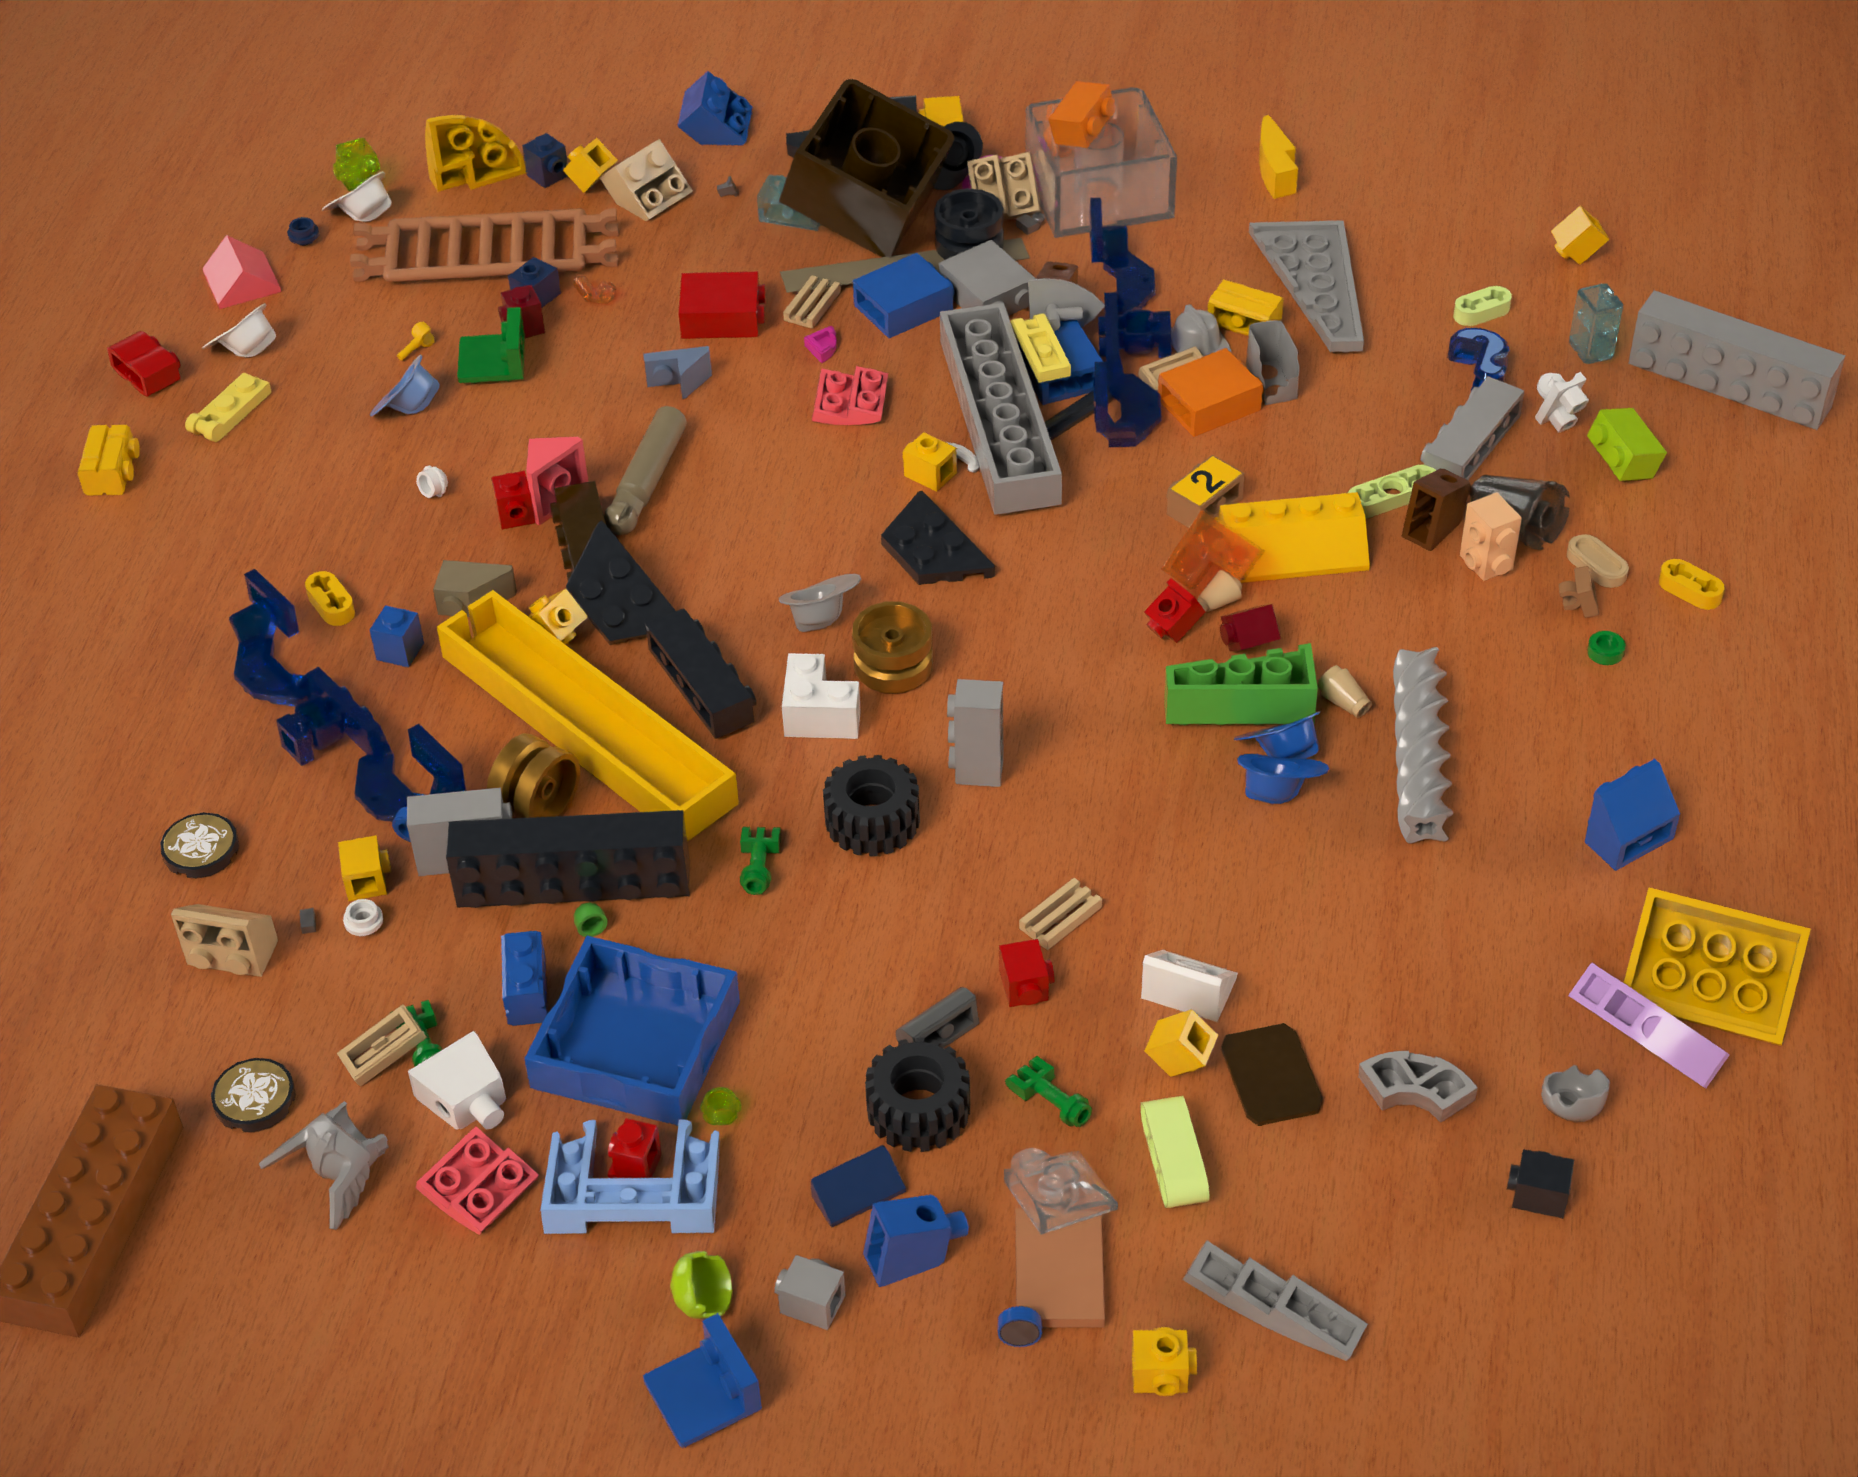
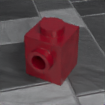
(530, 309)
(1249, 627)

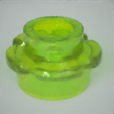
(720, 1098)

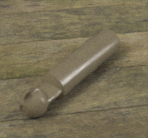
(645, 470)

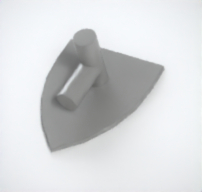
(1062, 301)

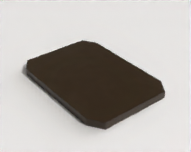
(1271, 1074)

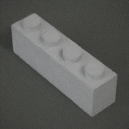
(1475, 428)

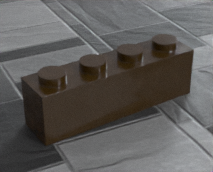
(578, 513)

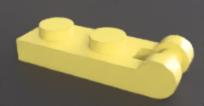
(1041, 348)
(229, 407)

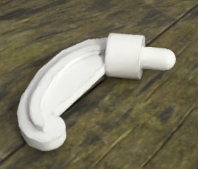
(967, 457)

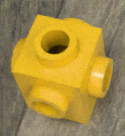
(558, 615)
(1162, 1361)

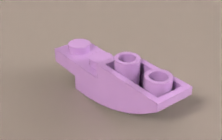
(1649, 1025)

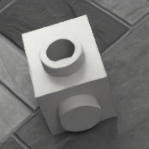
(810, 1291)

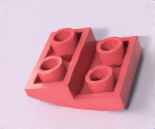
(850, 398)
(476, 1181)

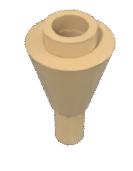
(1220, 591)

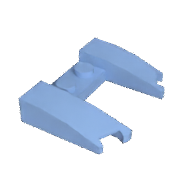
(575, 1197)

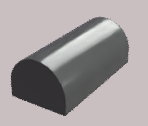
(944, 1020)

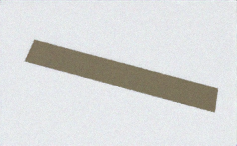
(848, 271)

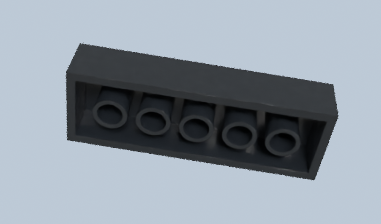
(568, 858)

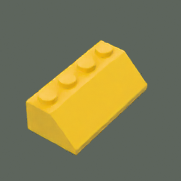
(1303, 535)

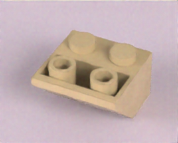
(646, 182)
(225, 938)

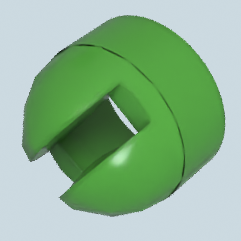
(590, 919)

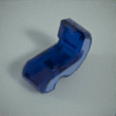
(1480, 347)

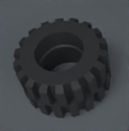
(871, 783)
(918, 1120)

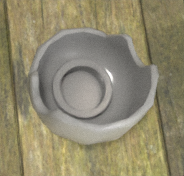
(1574, 1094)

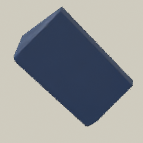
(856, 1185)

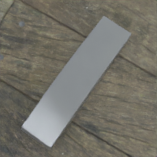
(1279, 1305)

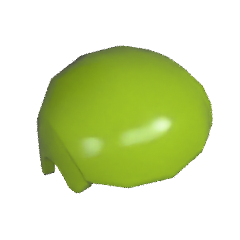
(701, 1285)

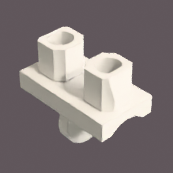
(1560, 400)

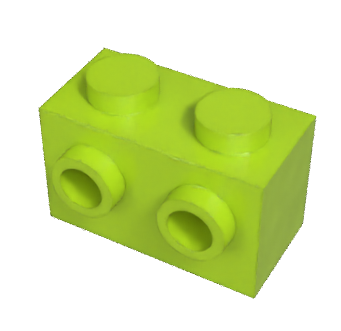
(1626, 444)

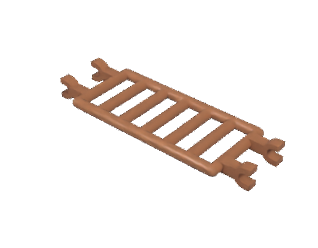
(390, 236)

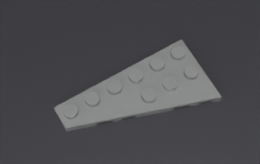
(1318, 273)

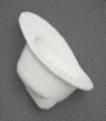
(366, 201)
(248, 336)

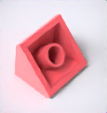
(239, 274)
(553, 465)

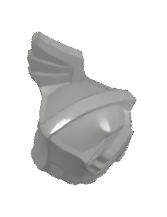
(336, 1153)

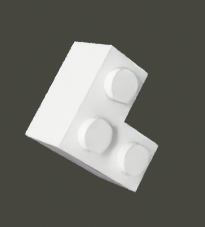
(818, 706)

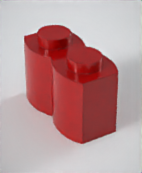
(144, 363)

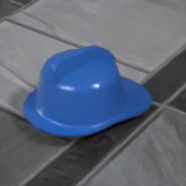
(1288, 740)
(1275, 778)

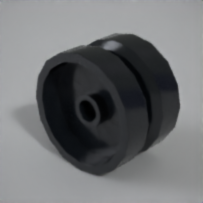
(967, 220)

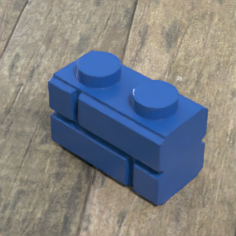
(524, 978)

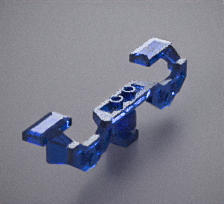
(1127, 329)
(326, 709)

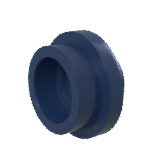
(302, 231)

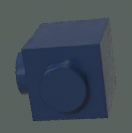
(545, 160)
(541, 276)

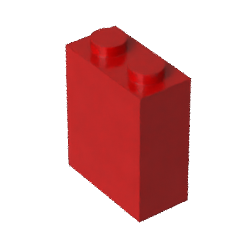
(721, 305)

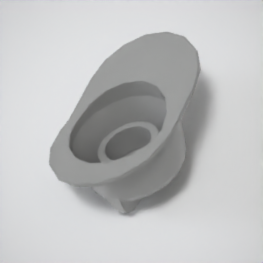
(1197, 329)
(819, 604)

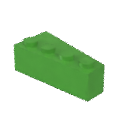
(1243, 690)

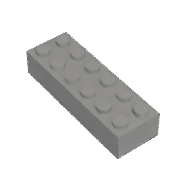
(1736, 359)

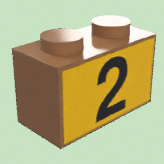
(1204, 488)

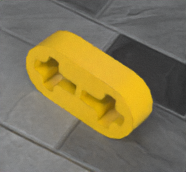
(1691, 584)
(324, 601)

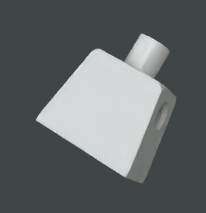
(461, 1084)

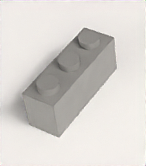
(976, 732)

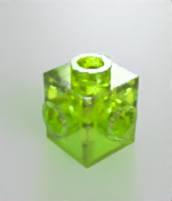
(355, 163)

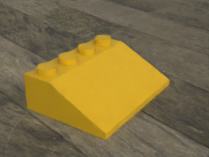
(1717, 965)

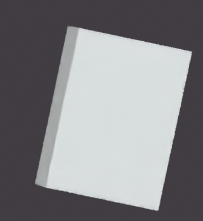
(1186, 984)

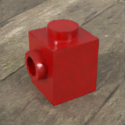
(513, 492)
(1025, 973)

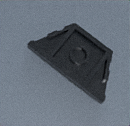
(932, 545)
(615, 589)

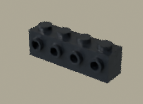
(701, 673)

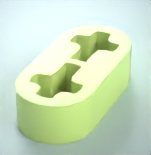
(1482, 305)

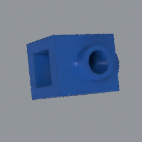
(397, 636)

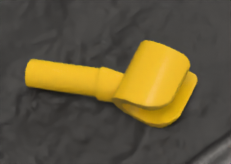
(421, 336)

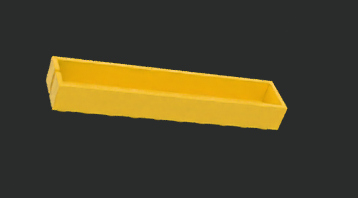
(587, 714)

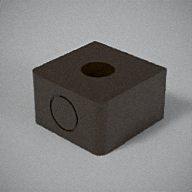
(867, 167)

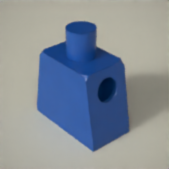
(909, 1237)

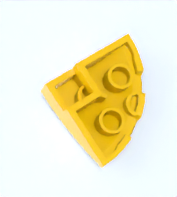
(469, 153)

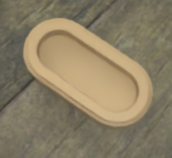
(1604, 564)

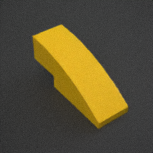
(1277, 160)

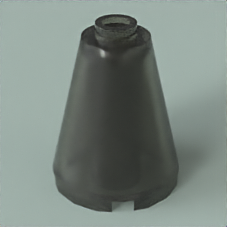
(1536, 501)

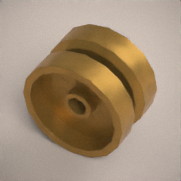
(892, 647)
(535, 777)

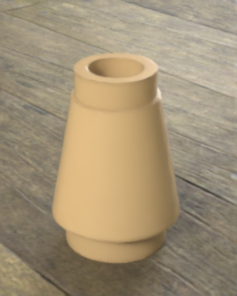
(1343, 690)

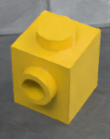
(589, 164)
(1579, 236)
(929, 461)
(363, 867)
(1181, 1043)

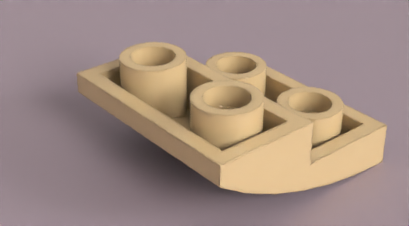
(1010, 180)

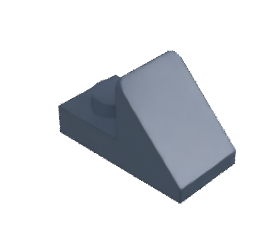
(682, 366)

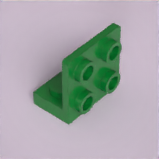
(496, 355)

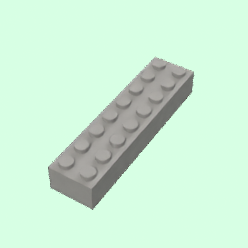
(1000, 409)

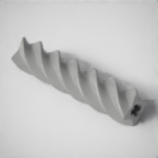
(1417, 749)

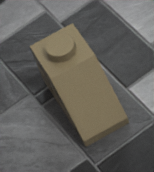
(466, 582)

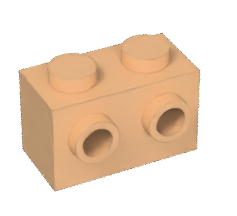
(1490, 536)

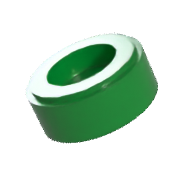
(1606, 648)

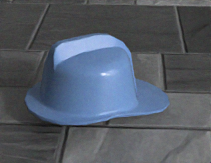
(412, 392)

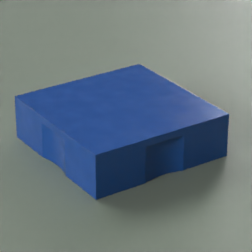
(633, 1031)

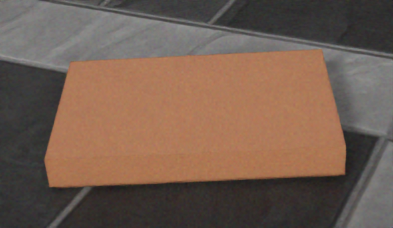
(1061, 1272)

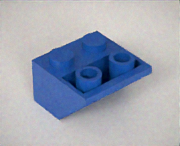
(714, 113)
(1632, 815)

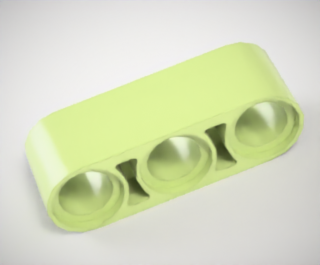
(1174, 1152)

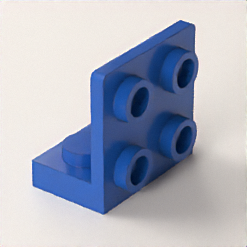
(705, 1386)

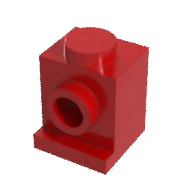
(1173, 612)
(634, 1150)

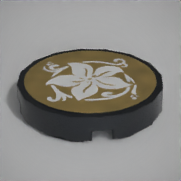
(199, 845)
(253, 1094)

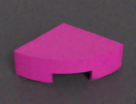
(822, 343)

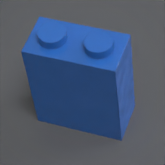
(903, 295)
(1081, 357)

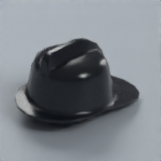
(965, 147)

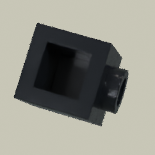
(1541, 1183)

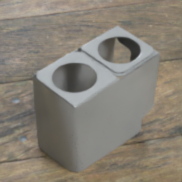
(1268, 343)

